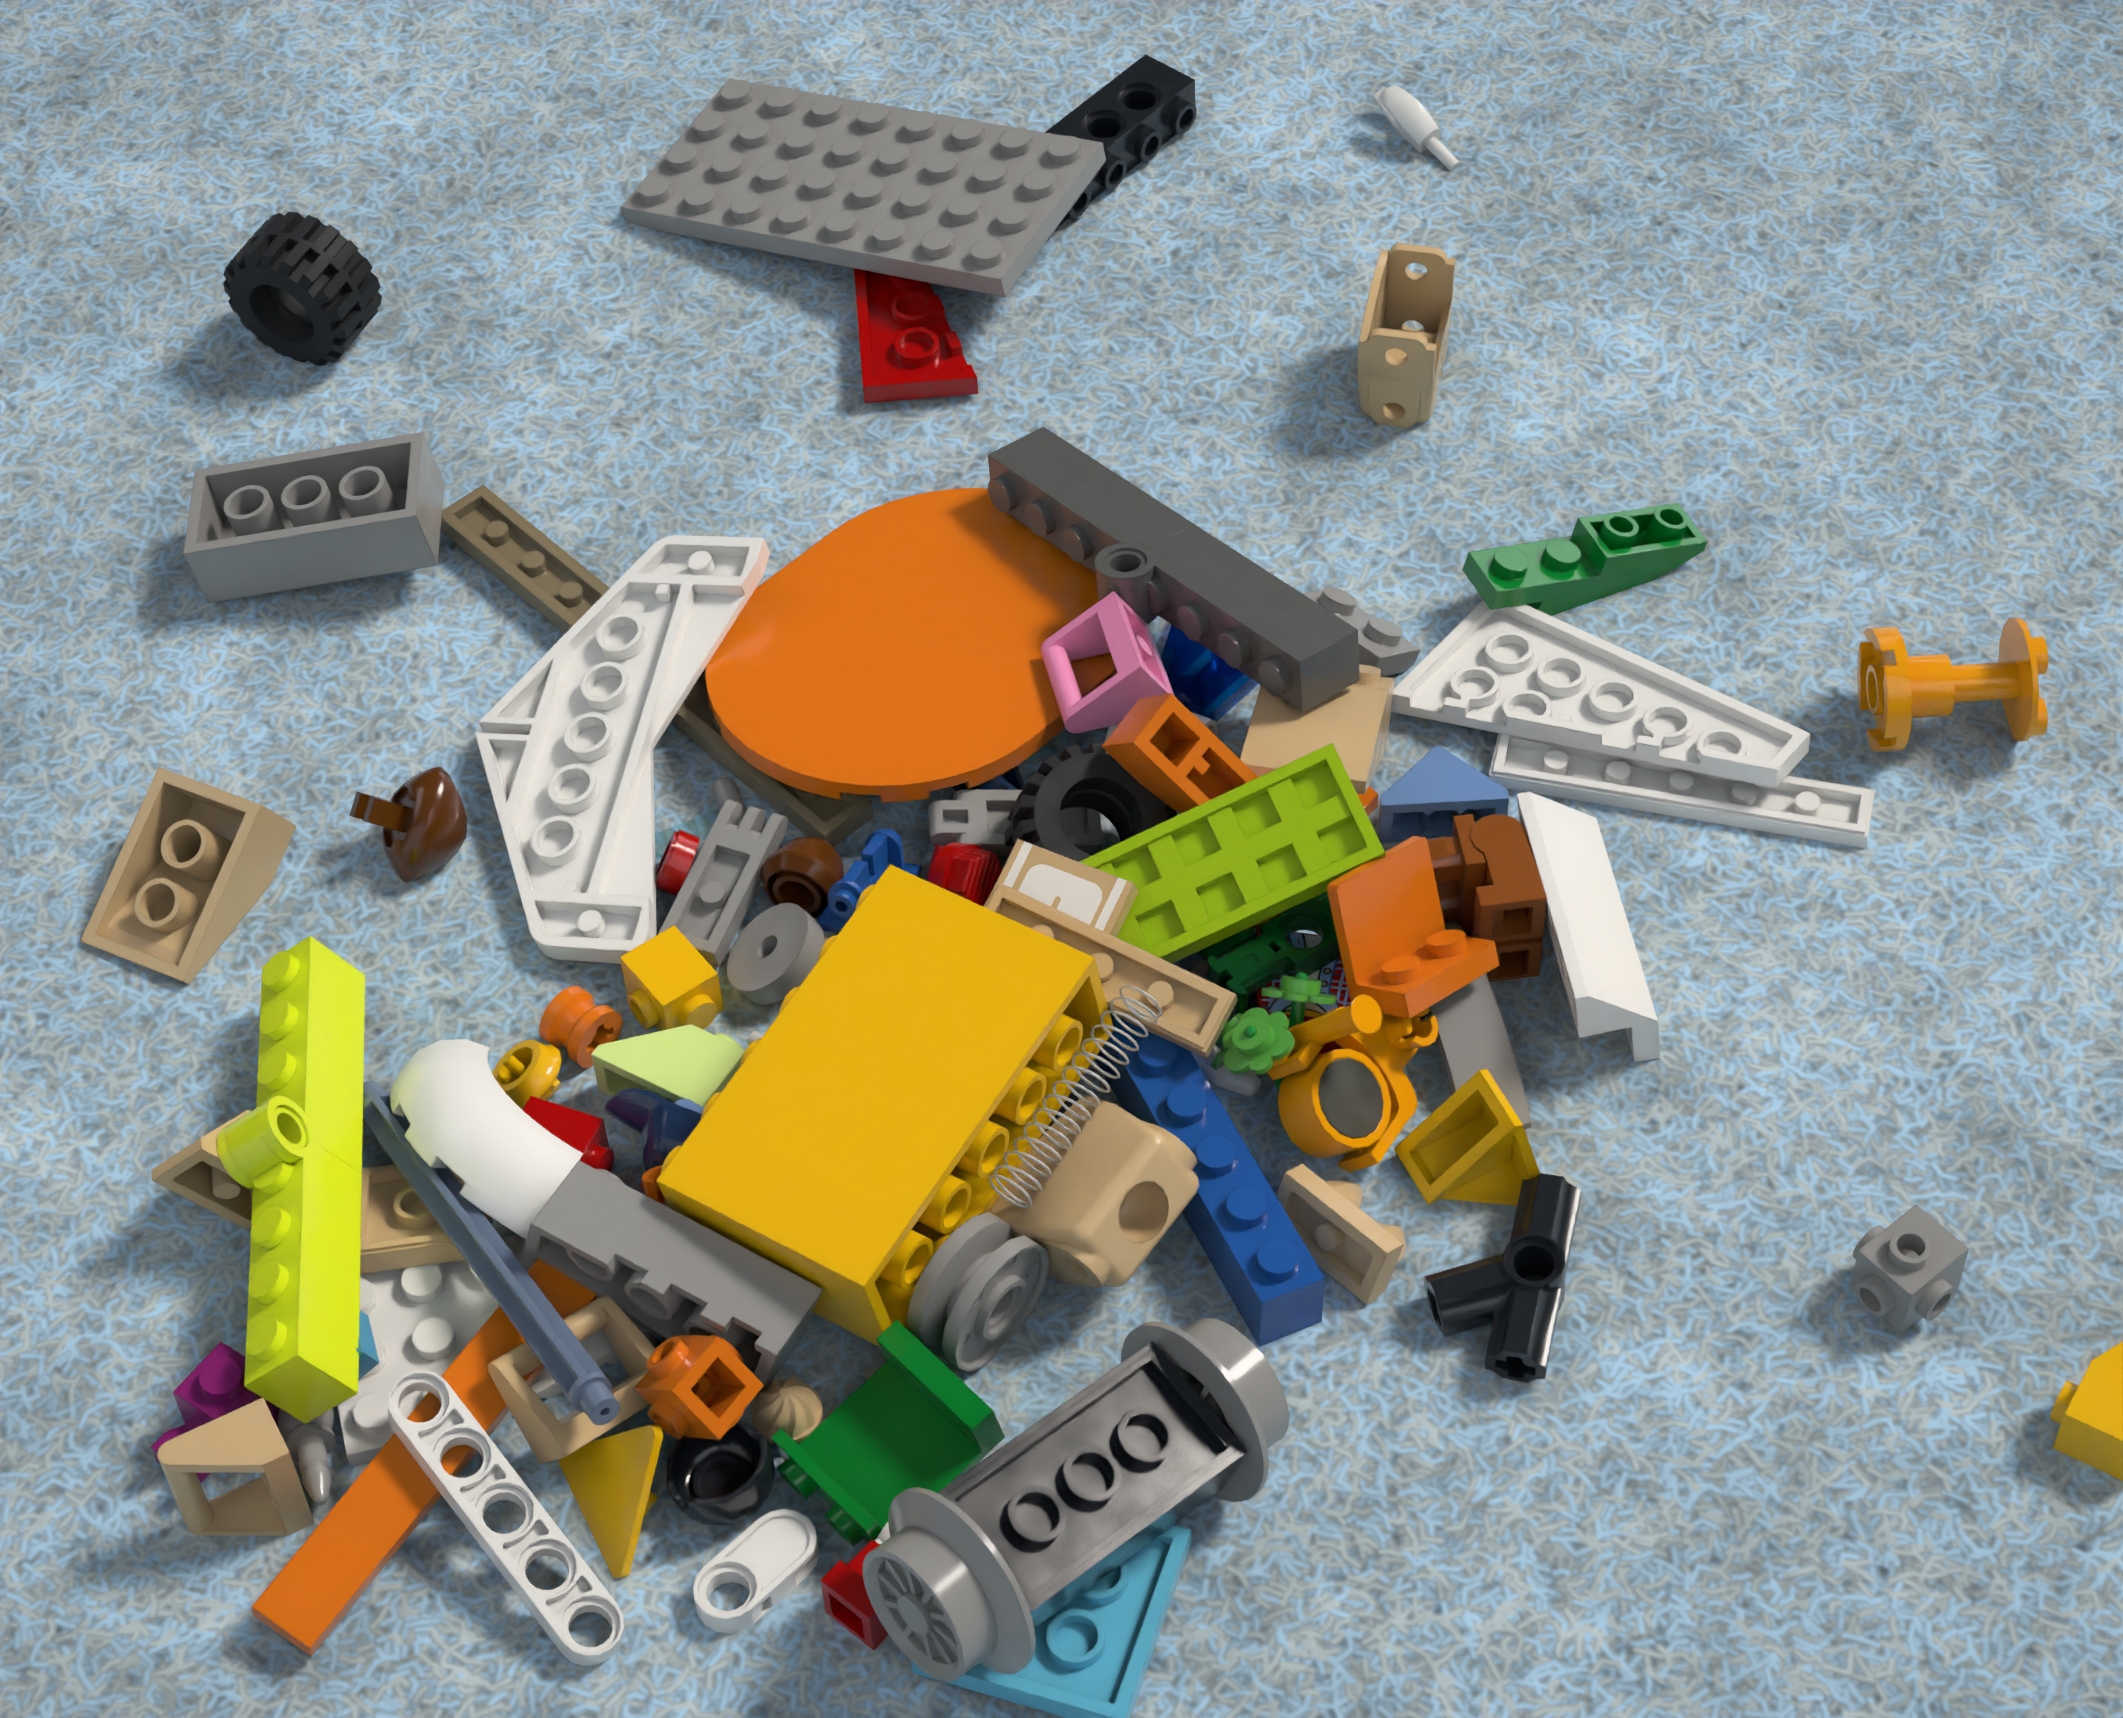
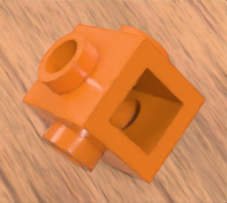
(697, 1386)

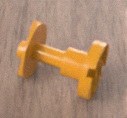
(1922, 686)

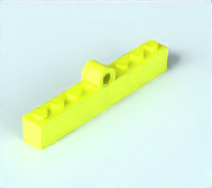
(306, 1180)

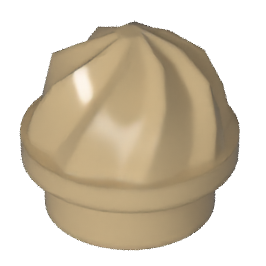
(788, 1406)

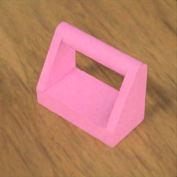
(1103, 629)

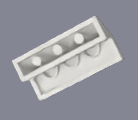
(1589, 926)

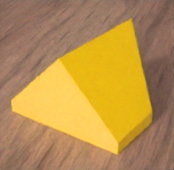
(1470, 1147)

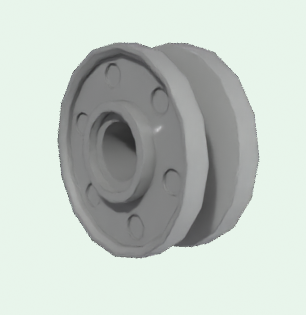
(977, 1291)

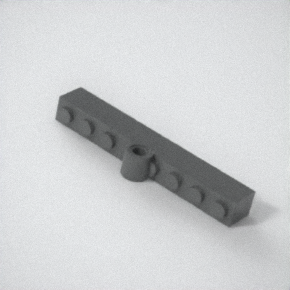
(1174, 570)

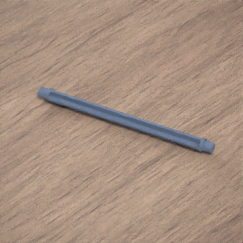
(494, 1264)

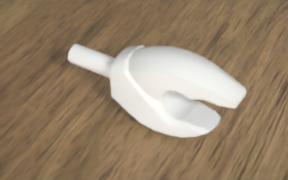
(1413, 123)

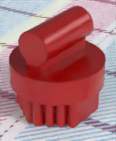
(964, 870)

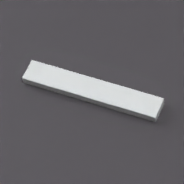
(1793, 808)

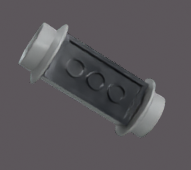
(1074, 1497)

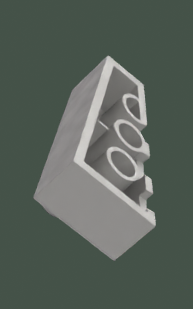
(671, 1270)

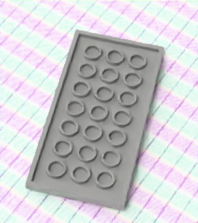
(866, 186)

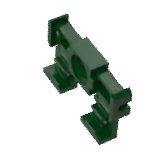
(1252, 961)

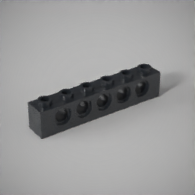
(1132, 120)

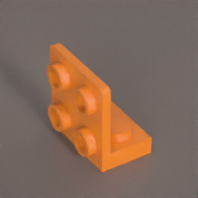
(1396, 933)

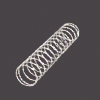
(1134, 1010)

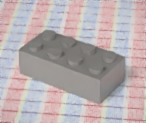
(315, 517)

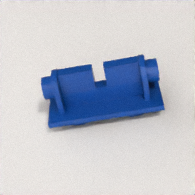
(880, 851)

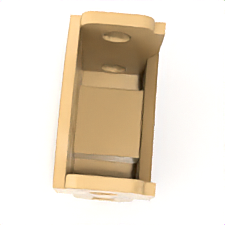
(1398, 364)
(1106, 1198)

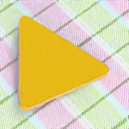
(613, 1490)

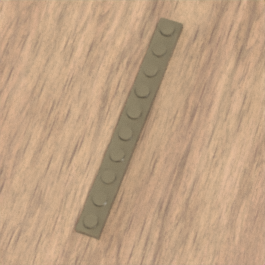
(566, 590)

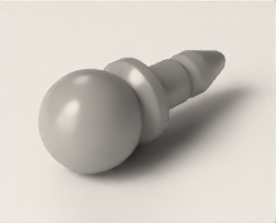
(310, 1445)

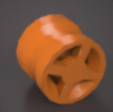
(579, 1024)

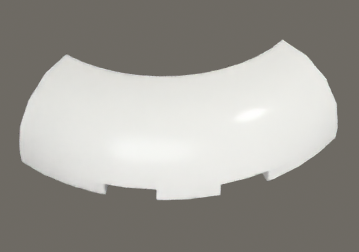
(479, 1132)

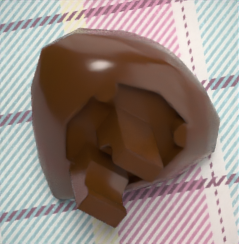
(419, 824)

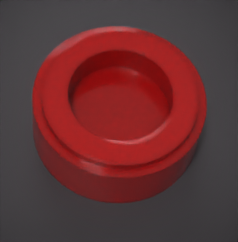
(676, 861)

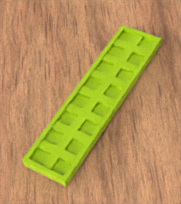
(1242, 856)

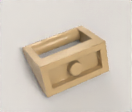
(555, 1438)
(237, 1443)

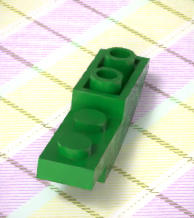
(1596, 561)

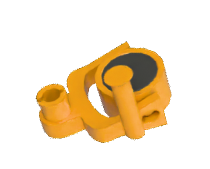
(1354, 1095)

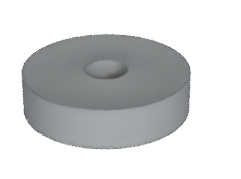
(774, 953)

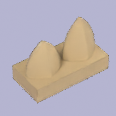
(1340, 1234)

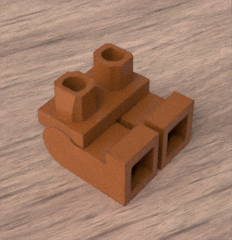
(1493, 890)

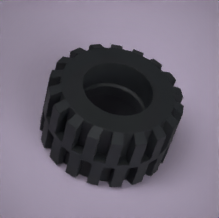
(302, 288)
(1081, 781)

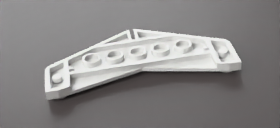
(579, 736)

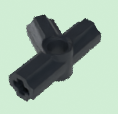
(1496, 1294)

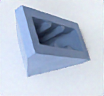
(1433, 793)

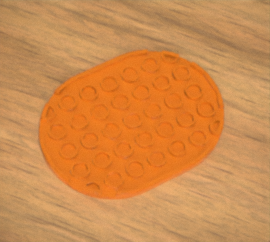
(903, 652)

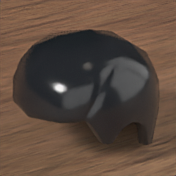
(721, 1478)

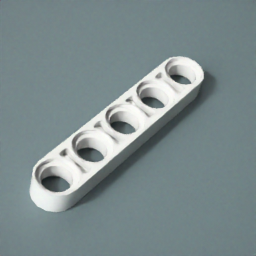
(508, 1551)

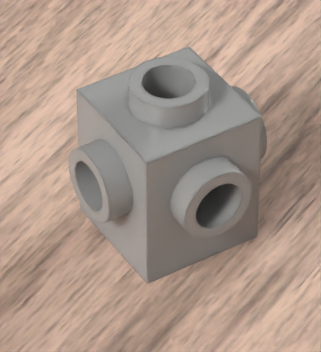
(1907, 1269)

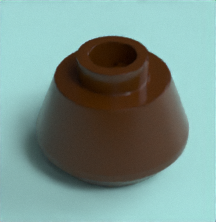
(802, 874)

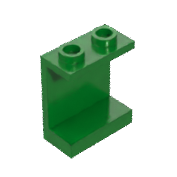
(894, 1433)

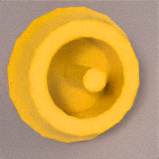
(529, 1071)

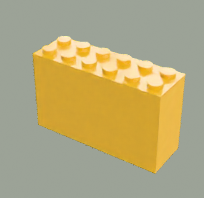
(889, 1095)

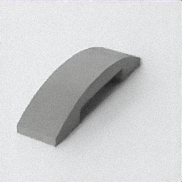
(1476, 1039)

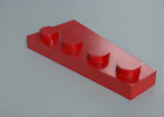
(907, 342)

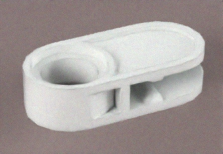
(766, 1560)

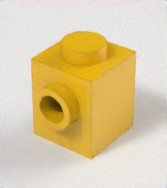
(671, 983)

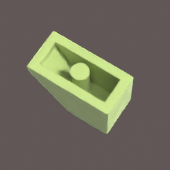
(669, 1063)

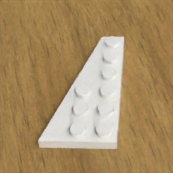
(1567, 688)

